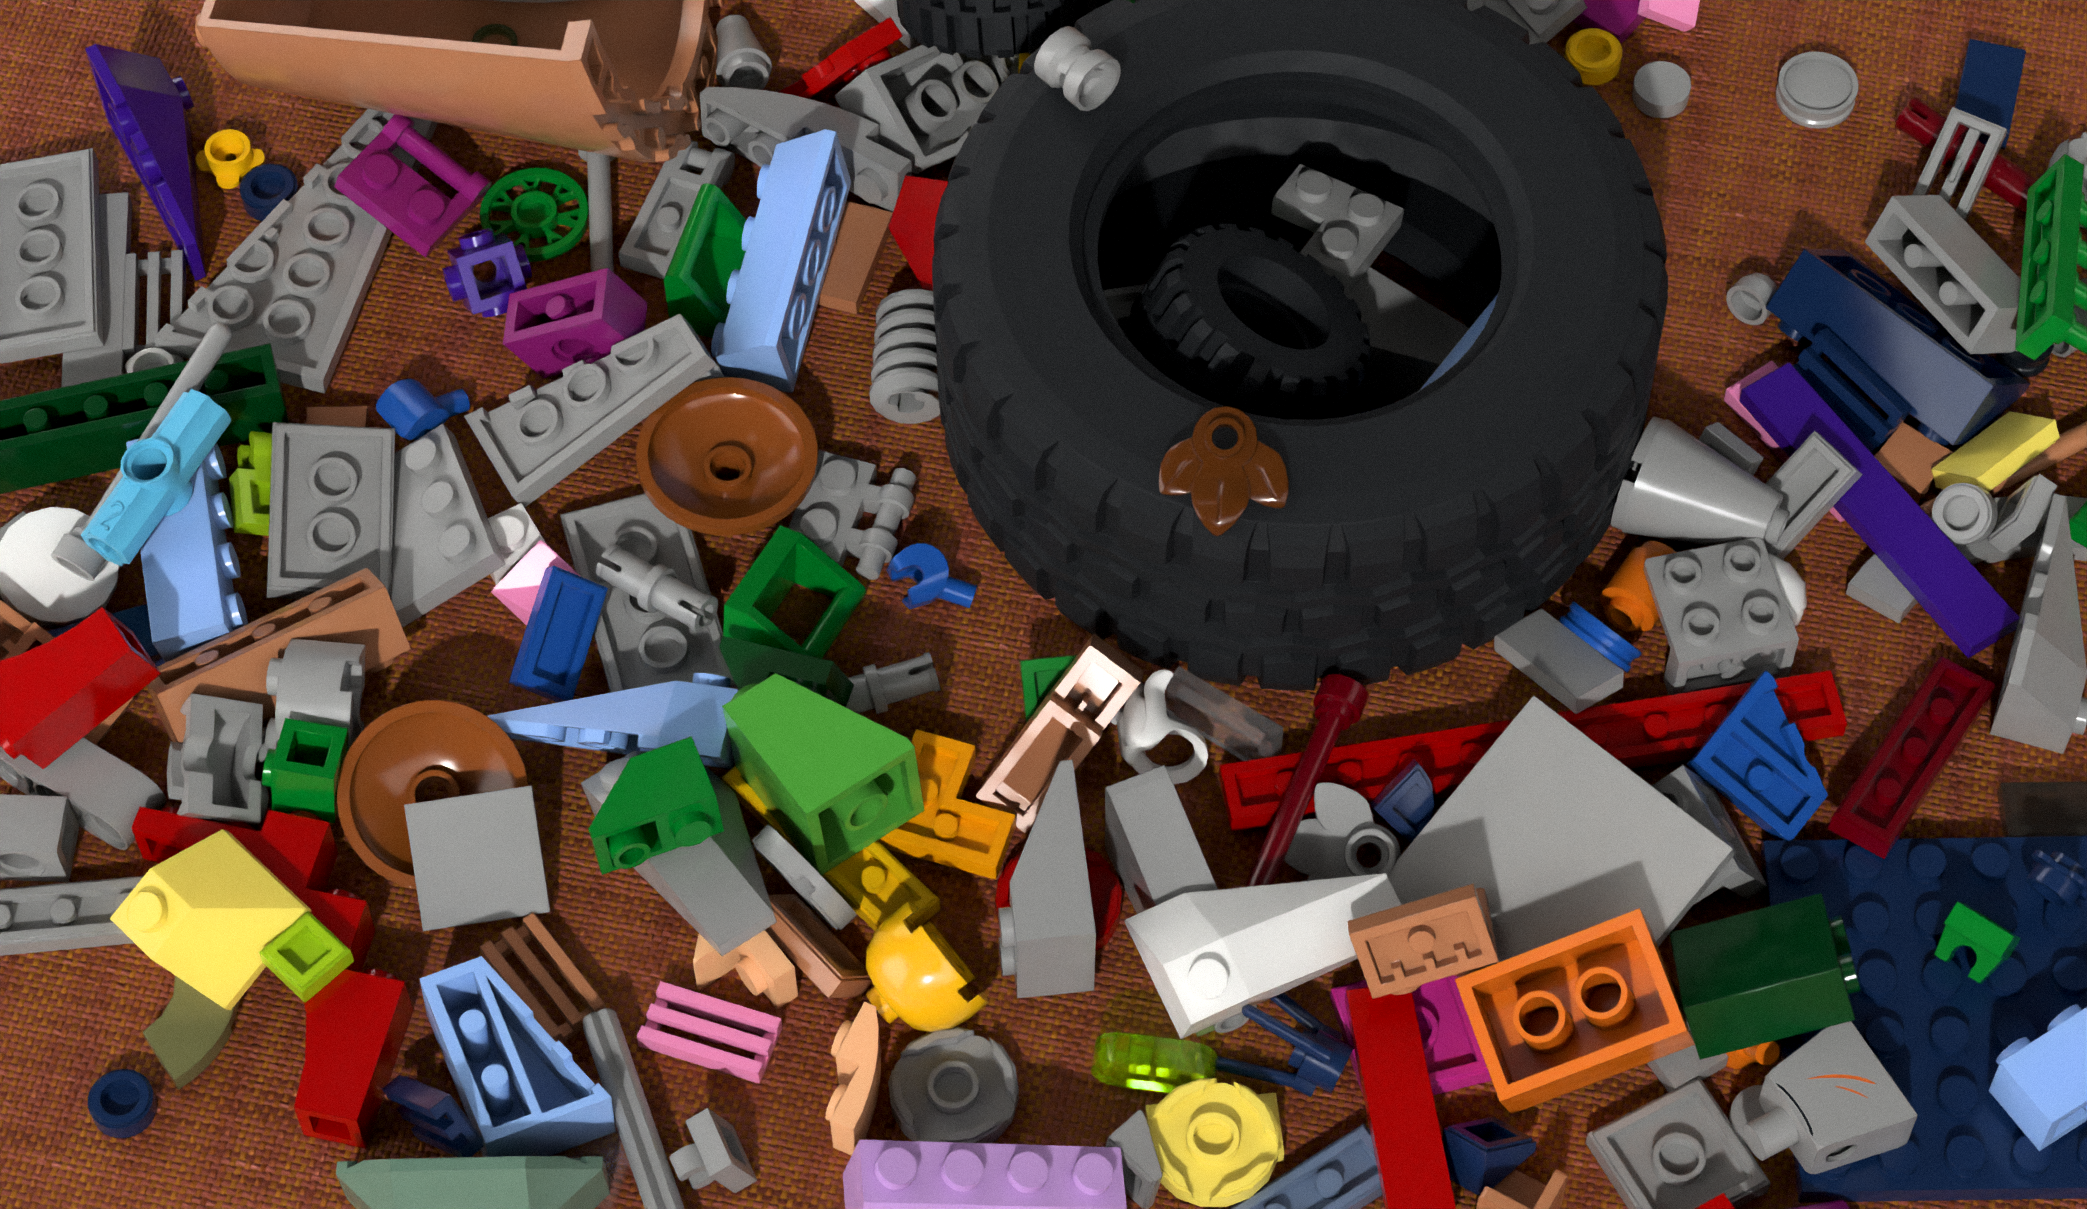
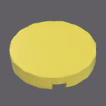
(1214, 1142)

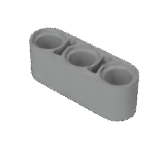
(98, 785)

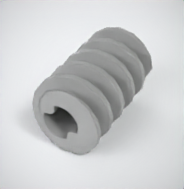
(905, 358)

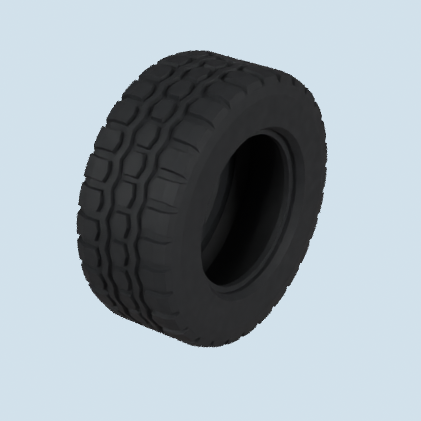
(1396, 519)

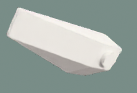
(1250, 943)

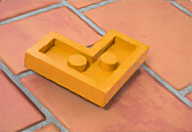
(950, 828)

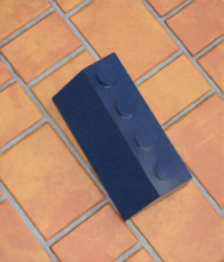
(1899, 341)

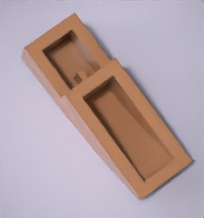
(1061, 729)

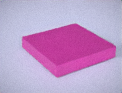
(1445, 1031)

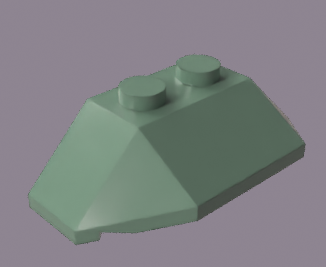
(475, 1182)

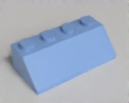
(783, 261)

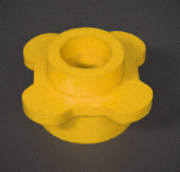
(226, 146)

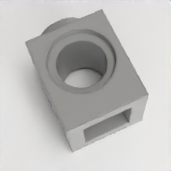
(36, 838)

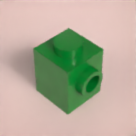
(306, 768)

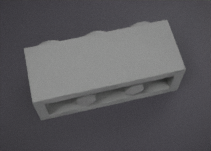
(1949, 271)

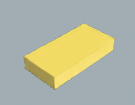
(1997, 451)

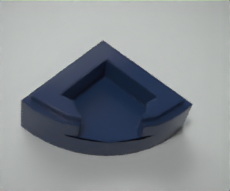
(1407, 801)

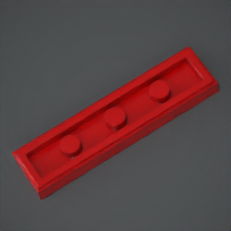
(1399, 1101)

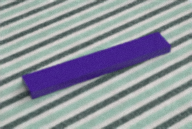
(1886, 516)

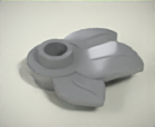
(1330, 842)

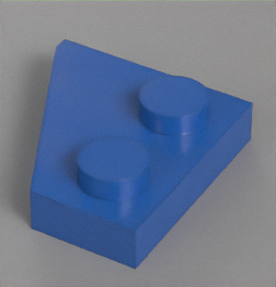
(1762, 763)

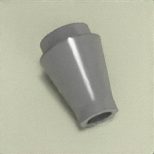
(740, 55)

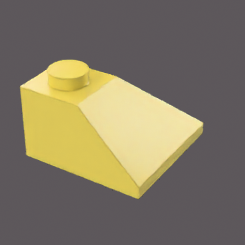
(210, 916)

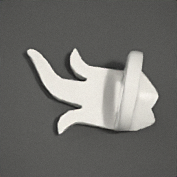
(1146, 723)

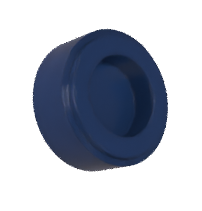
(265, 188)
(122, 1103)

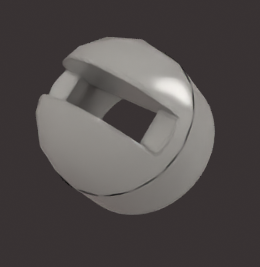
(1750, 296)

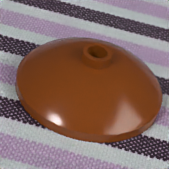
(722, 431)
(400, 758)

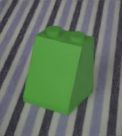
(822, 769)

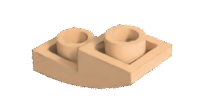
(859, 1077)

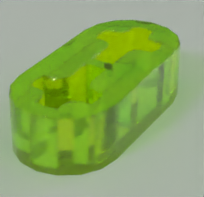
(1150, 1061)

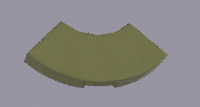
(189, 1033)

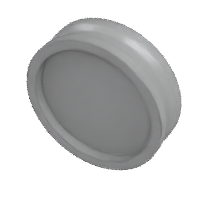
(1816, 90)

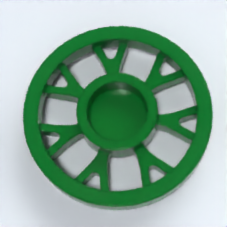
(536, 212)

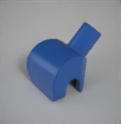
(415, 410)
(931, 573)

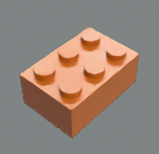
(1574, 1011)

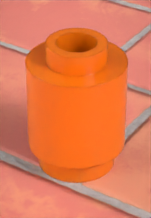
(1628, 595)

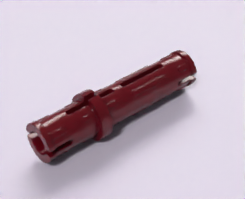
(2003, 178)

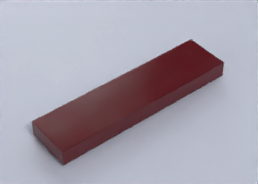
(1911, 757)

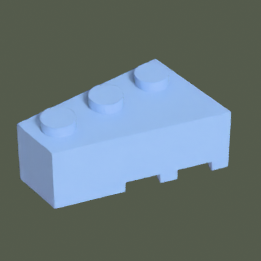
(508, 1070)

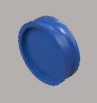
(1600, 636)

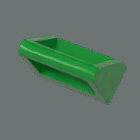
(704, 261)
(786, 561)

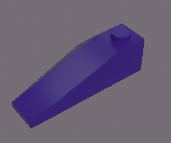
(154, 132)

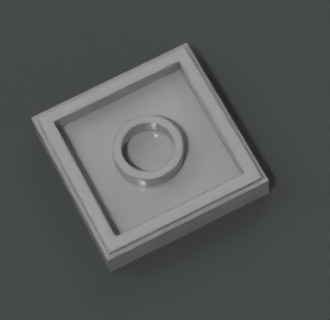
(477, 858)
(1677, 1153)

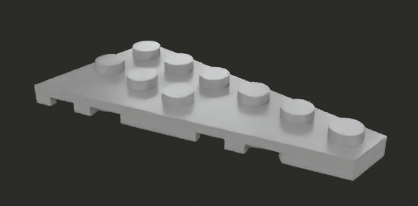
(298, 272)

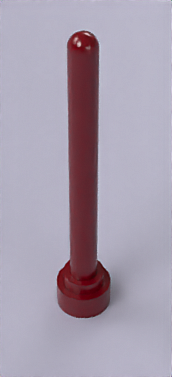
(1337, 706)

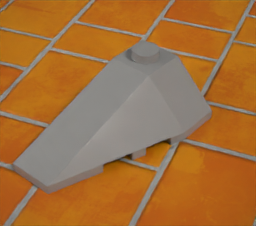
(926, 100)
(2047, 659)
(709, 883)

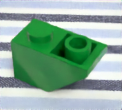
(655, 807)

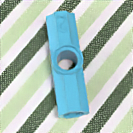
(156, 477)

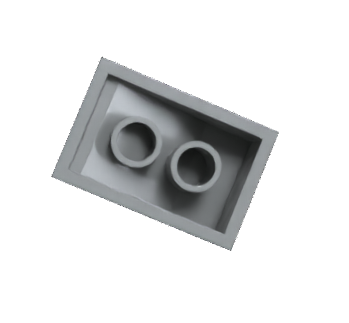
(1050, 920)

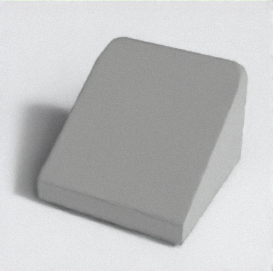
(1139, 1159)

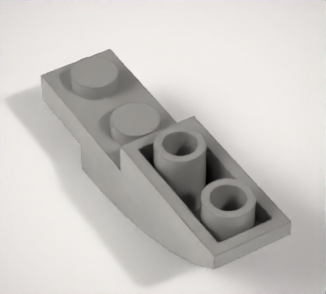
(757, 120)

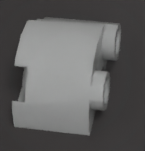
(317, 685)
(217, 761)

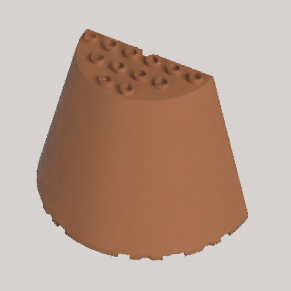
(582, 77)

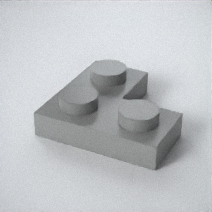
(1346, 222)

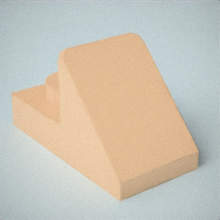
(758, 963)

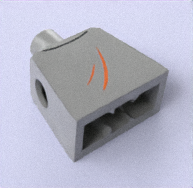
(1830, 1104)

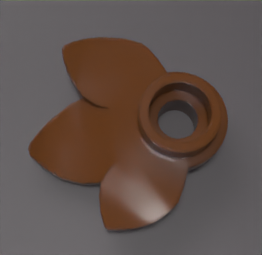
(1221, 478)

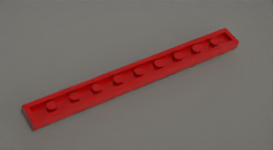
(1631, 731)

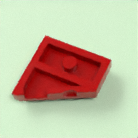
(848, 61)

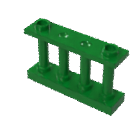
(2050, 262)

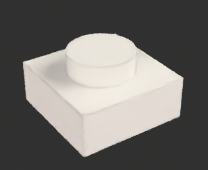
(514, 536)

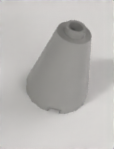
(1693, 493)

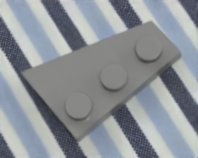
(438, 526)

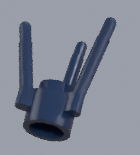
(1317, 1054)

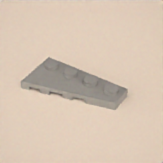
(569, 421)

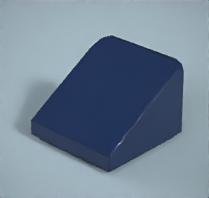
(1484, 1152)

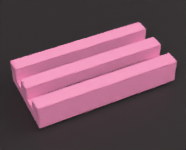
(716, 1010)

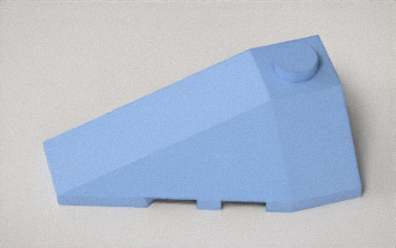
(634, 719)

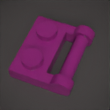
(404, 198)

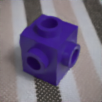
(491, 294)

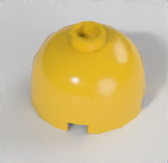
(918, 975)

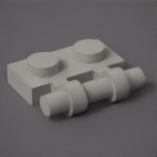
(836, 505)

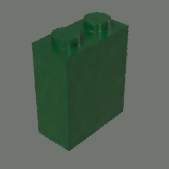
(1764, 975)

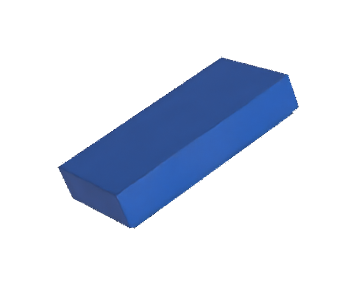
(558, 635)

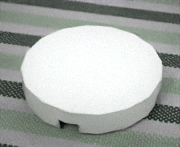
(38, 584)

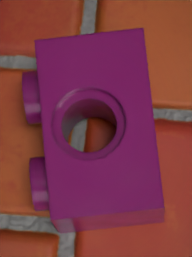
(572, 320)

